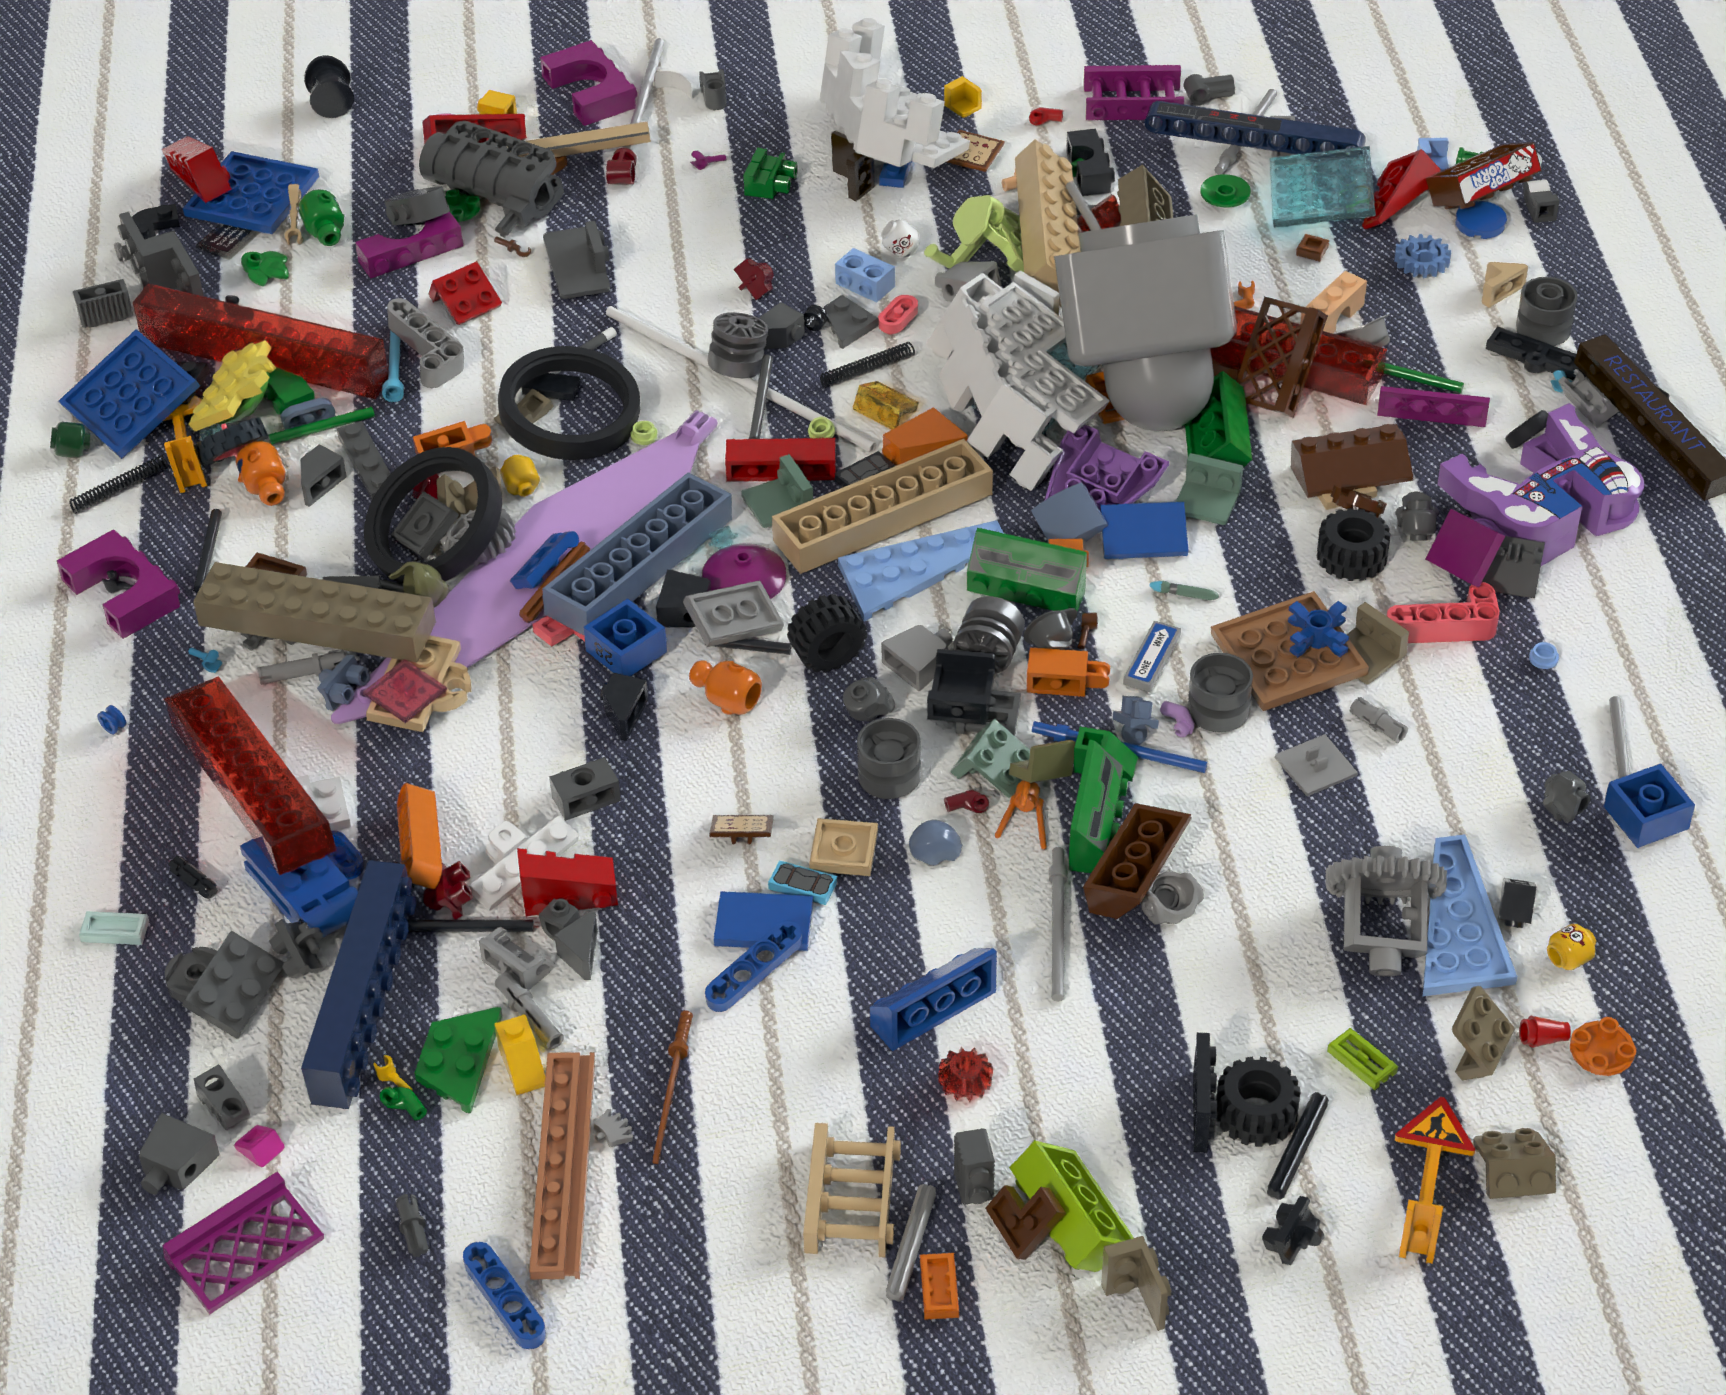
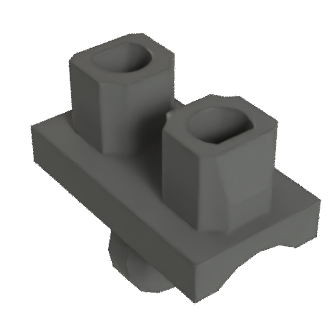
(302, 946)

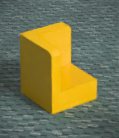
(962, 97)

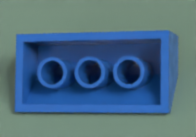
(935, 997)

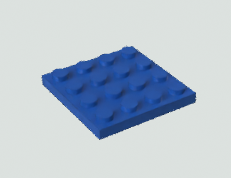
(257, 195)
(129, 393)

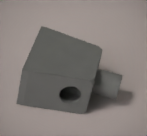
(175, 1154)

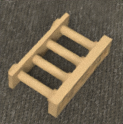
(823, 1173)

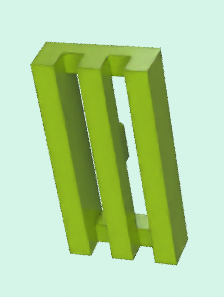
(1358, 1060)

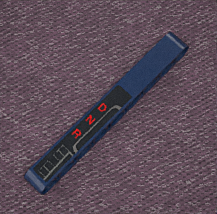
(1266, 135)

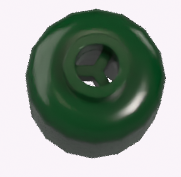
(69, 439)

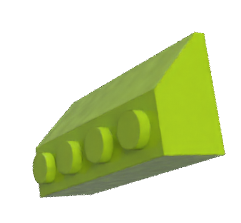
(1089, 1215)

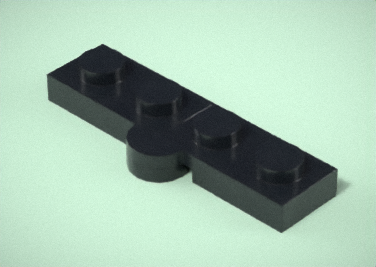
(1533, 353)

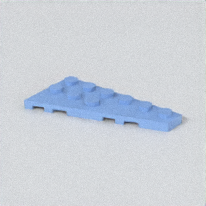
(906, 568)
(1462, 931)

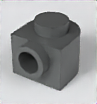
(557, 916)

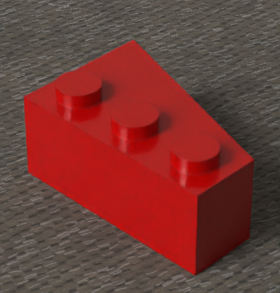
(579, 880)

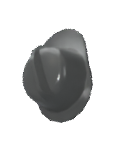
(1051, 629)

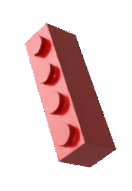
(760, 458)

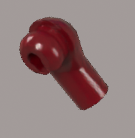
(968, 800)

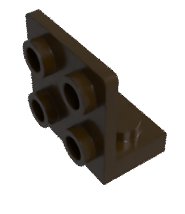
(852, 165)

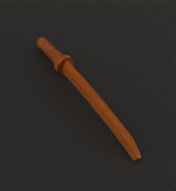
(678, 1051)

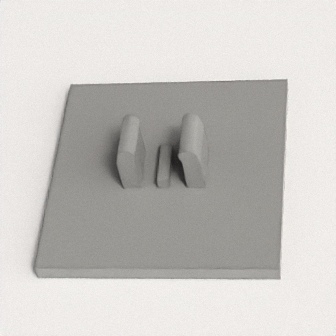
(1316, 765)

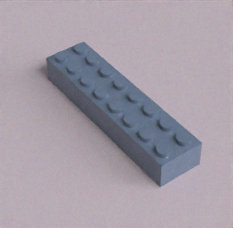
(638, 552)

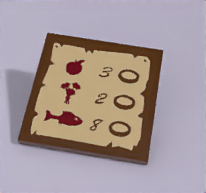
(741, 826)

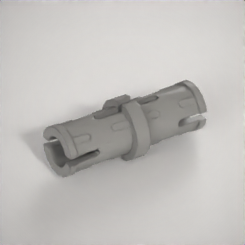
(1378, 719)

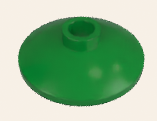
(1225, 190)

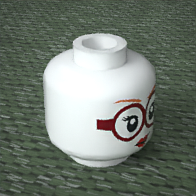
(900, 238)

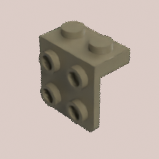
(1483, 1034)
(1517, 1163)

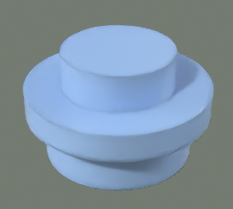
(1544, 655)

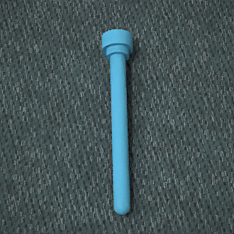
(393, 388)

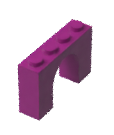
(588, 62)
(136, 607)

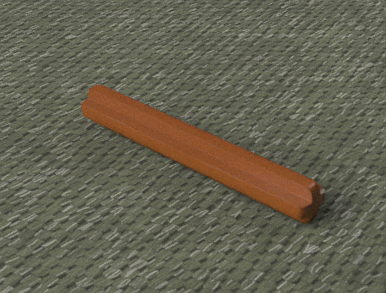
(535, 603)

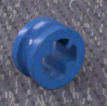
(111, 719)

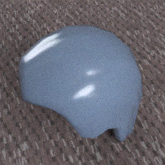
(935, 842)

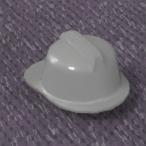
(1371, 333)

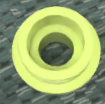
(821, 424)
(643, 433)

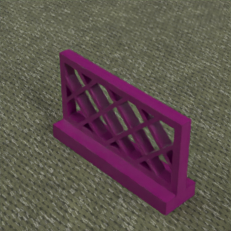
(221, 1226)

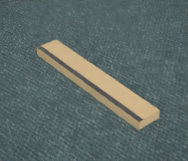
(594, 140)

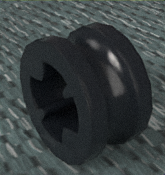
(820, 315)

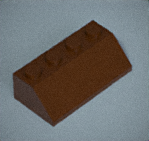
(1351, 460)
(1133, 859)

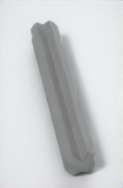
(910, 1242)

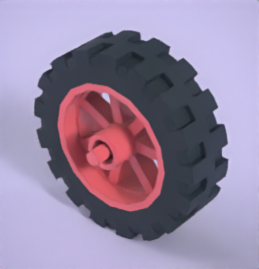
(230, 440)

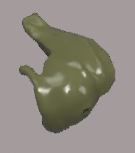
(422, 581)

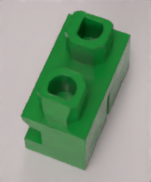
(768, 175)

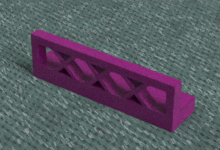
(1433, 406)

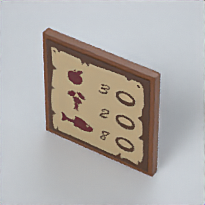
(980, 153)

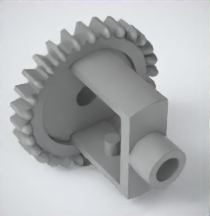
(1386, 876)

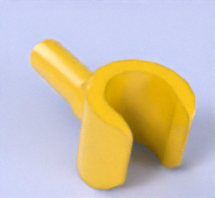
(388, 1073)

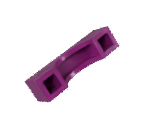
(383, 254)

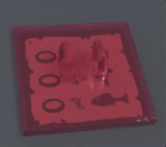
(404, 691)

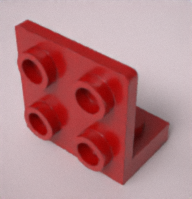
(465, 293)

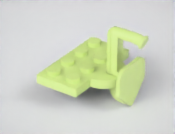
(976, 222)

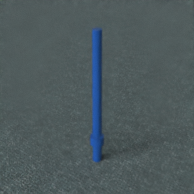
(1064, 733)

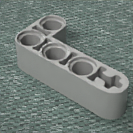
(440, 352)

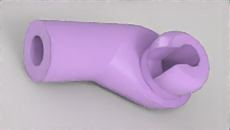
(1182, 716)

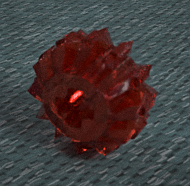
(965, 1074)

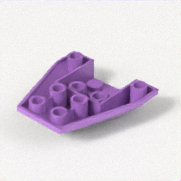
(1106, 471)

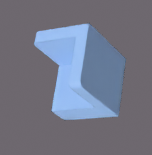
(1436, 149)

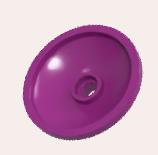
(746, 564)

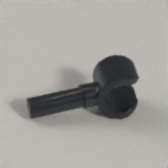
(114, 583)

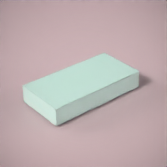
(114, 928)

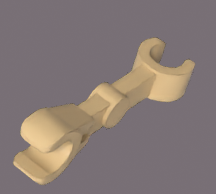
(295, 197)

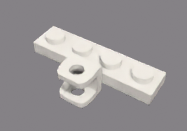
(504, 877)

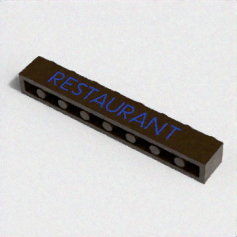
(1653, 415)

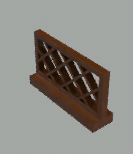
(1301, 357)

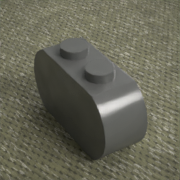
(416, 206)

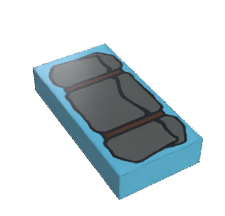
(798, 880)

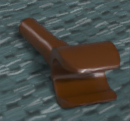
(1089, 622)

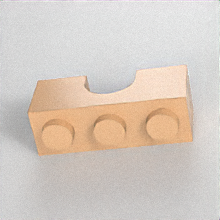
(1342, 297)

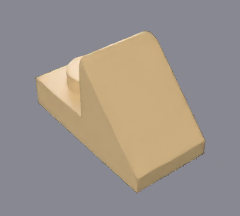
(1502, 281)

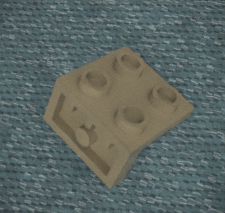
(458, 498)
(1378, 641)
(1135, 1265)

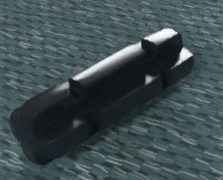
(193, 877)

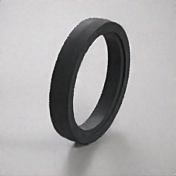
(561, 445)
(408, 476)

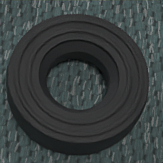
(1527, 429)

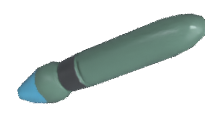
(1184, 590)

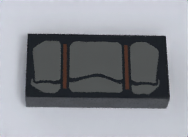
(863, 468)

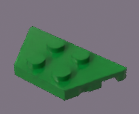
(458, 1055)

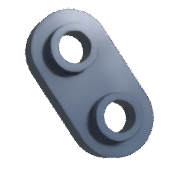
(307, 412)

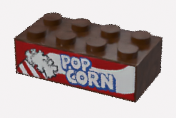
(1484, 175)

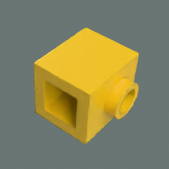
(497, 103)

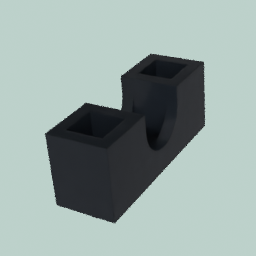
(1093, 172)

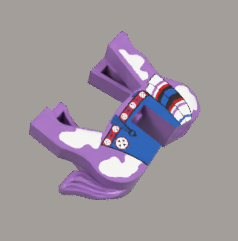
(1569, 486)

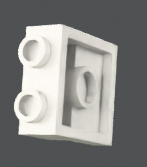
(330, 800)

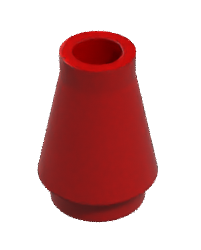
(1542, 1031)

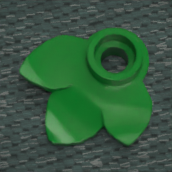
(264, 266)

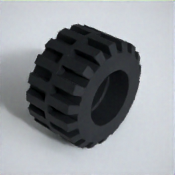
(1353, 544)
(827, 633)
(1252, 1121)

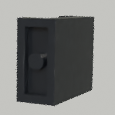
(961, 687)

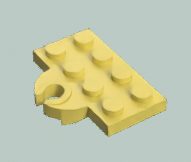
(236, 380)

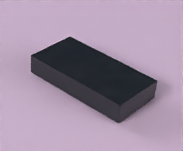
(554, 386)

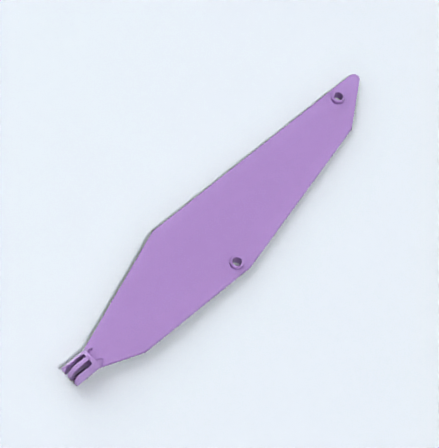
(485, 604)

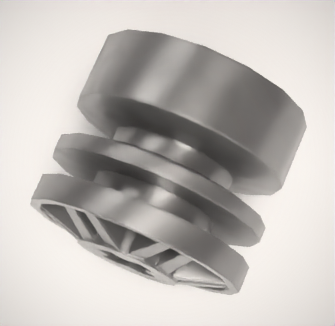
(737, 345)
(991, 627)

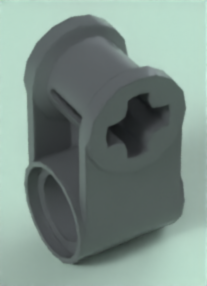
(713, 89)

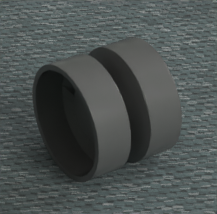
(1546, 310)
(1220, 692)
(889, 758)

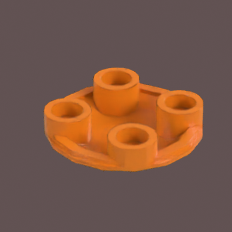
(1602, 1047)

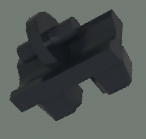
(1297, 1230)

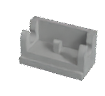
(1588, 399)
(508, 957)

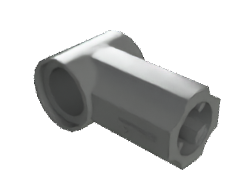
(1202, 89)

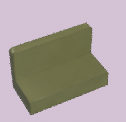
(1046, 762)

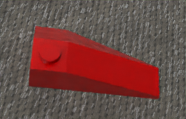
(508, 124)
(1400, 184)

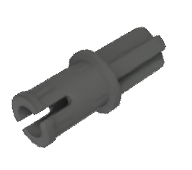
(412, 1225)

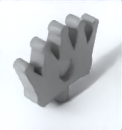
(613, 1129)

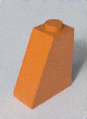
(920, 436)

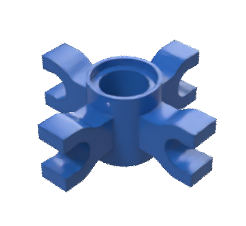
(1318, 629)

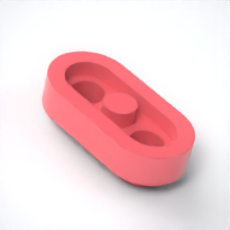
(898, 314)

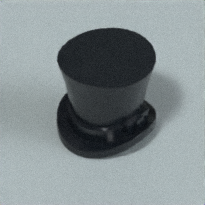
(329, 86)

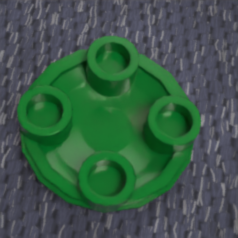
(462, 205)

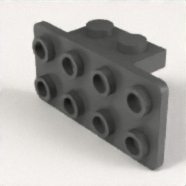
(578, 260)

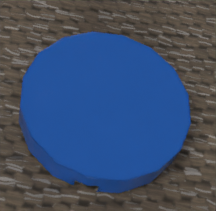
(1481, 219)

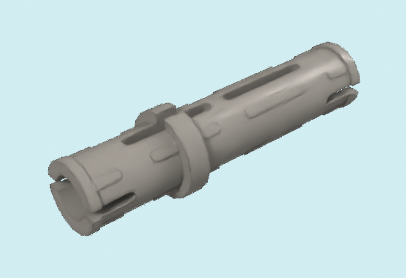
(299, 667)
(521, 1001)

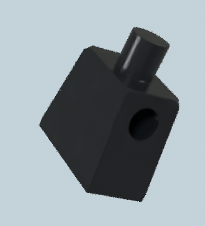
(670, 605)

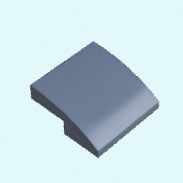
(1070, 515)

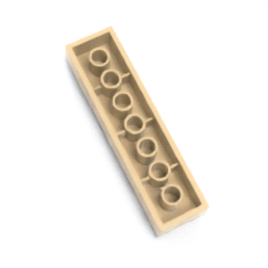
(1045, 211)
(882, 505)

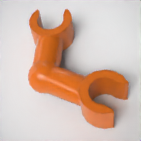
(1247, 294)

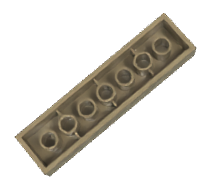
(315, 611)

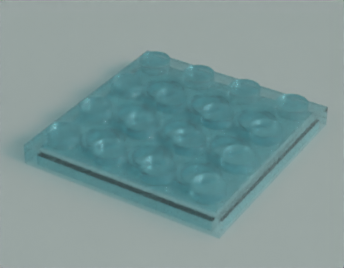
(1322, 187)

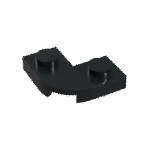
(156, 219)

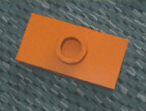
(939, 1286)

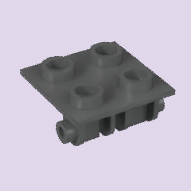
(1516, 567)

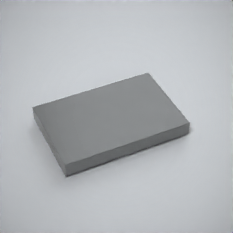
(733, 613)

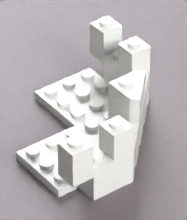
(876, 115)
(1002, 361)

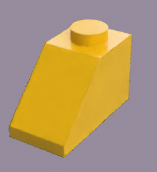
(520, 1054)

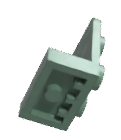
(1210, 488)
(779, 494)
(991, 756)

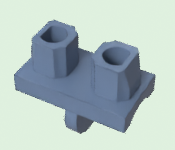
(339, 684)
(1135, 715)

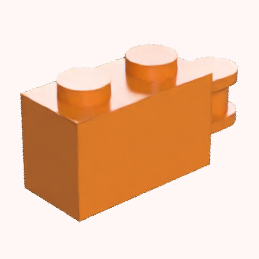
(455, 436)
(1064, 672)

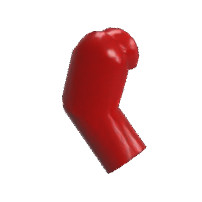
(1042, 115)

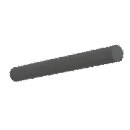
(761, 396)

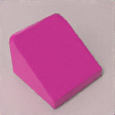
(260, 1145)

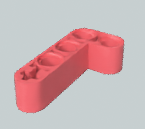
(1451, 621)

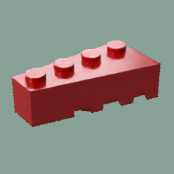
(198, 167)

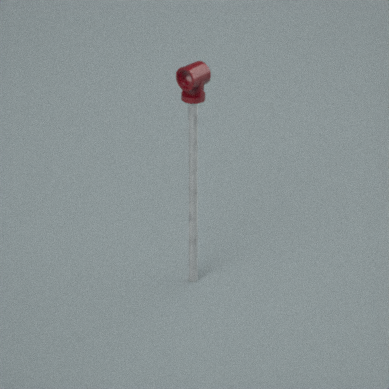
(622, 166)

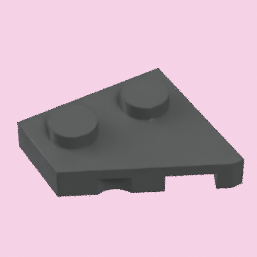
(849, 320)

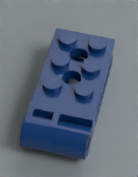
(309, 895)

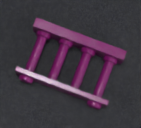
(1129, 78)

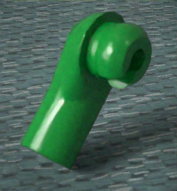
(403, 1099)

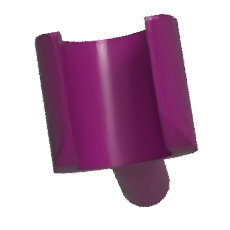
(702, 161)

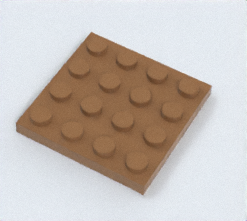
(1278, 675)

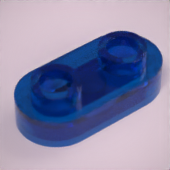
(346, 857)

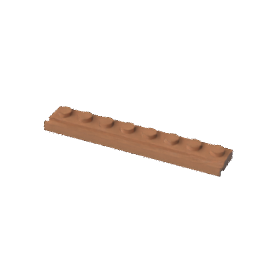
(562, 1166)

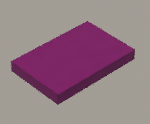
(1465, 548)

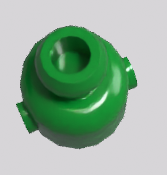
(322, 216)

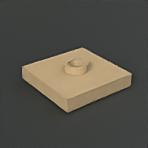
(843, 847)

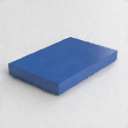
(1144, 530)
(749, 916)

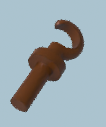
(511, 245)

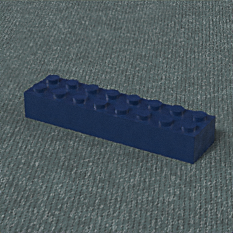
(358, 985)

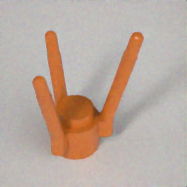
(1026, 799)

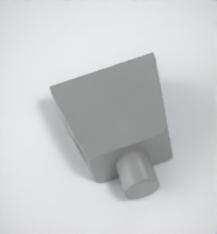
(961, 274)
(914, 654)

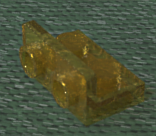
(883, 404)

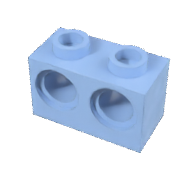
(865, 275)

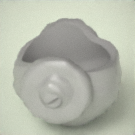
(1172, 898)

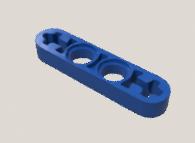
(750, 963)
(506, 1293)

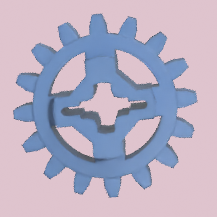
(1422, 256)

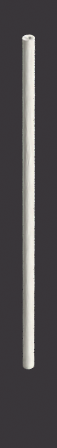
(749, 383)

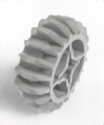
(502, 538)

